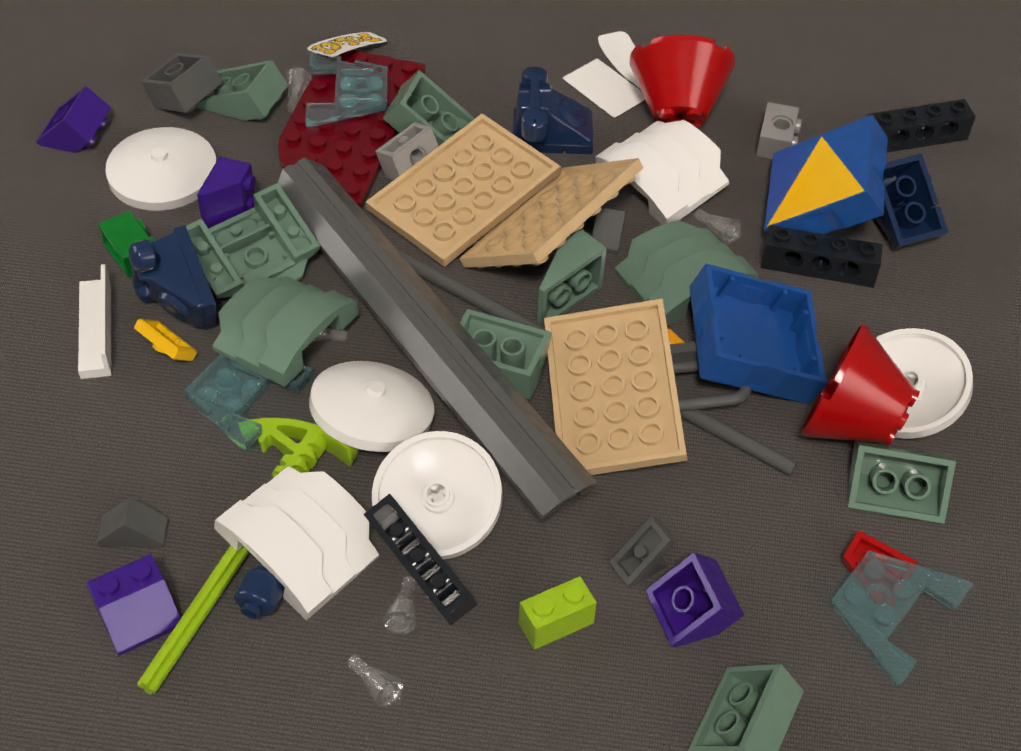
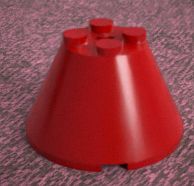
(681, 76)
(864, 395)

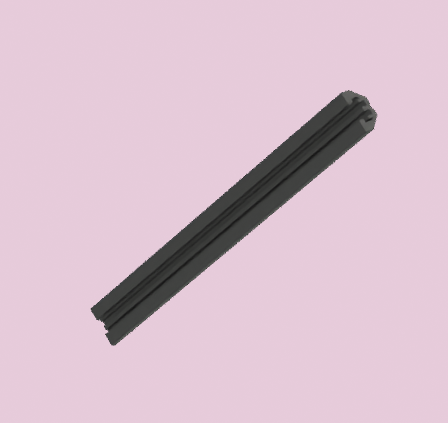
(437, 343)

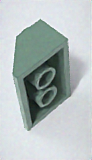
(512, 346)
(900, 481)
(749, 710)

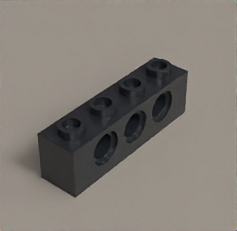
(926, 124)
(821, 256)
(420, 559)

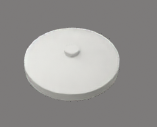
(159, 168)
(938, 371)
(370, 405)
(444, 488)

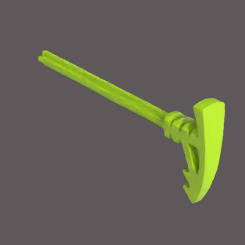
(298, 456)

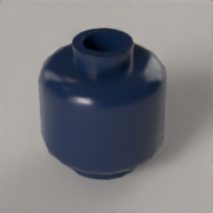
(258, 593)

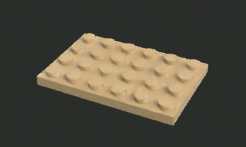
(463, 189)
(551, 215)
(615, 387)

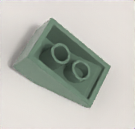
(246, 91)
(426, 104)
(572, 275)

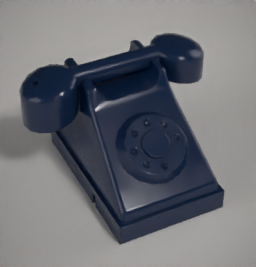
(550, 118)
(910, 203)
(174, 277)

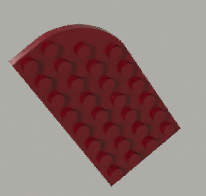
(348, 144)

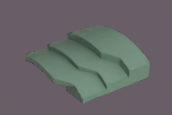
(254, 244)
(669, 259)
(275, 321)

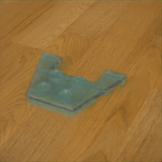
(358, 89)
(228, 390)
(881, 596)

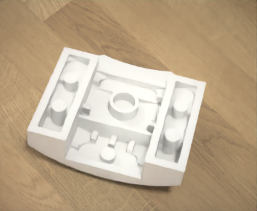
(678, 167)
(303, 534)

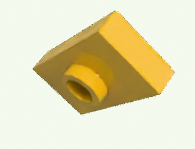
(165, 340)

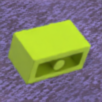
(557, 612)

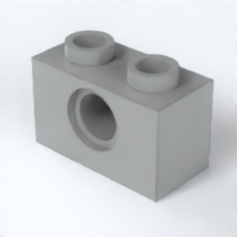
(778, 129)
(406, 149)

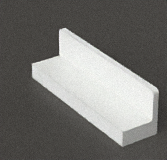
(95, 327)

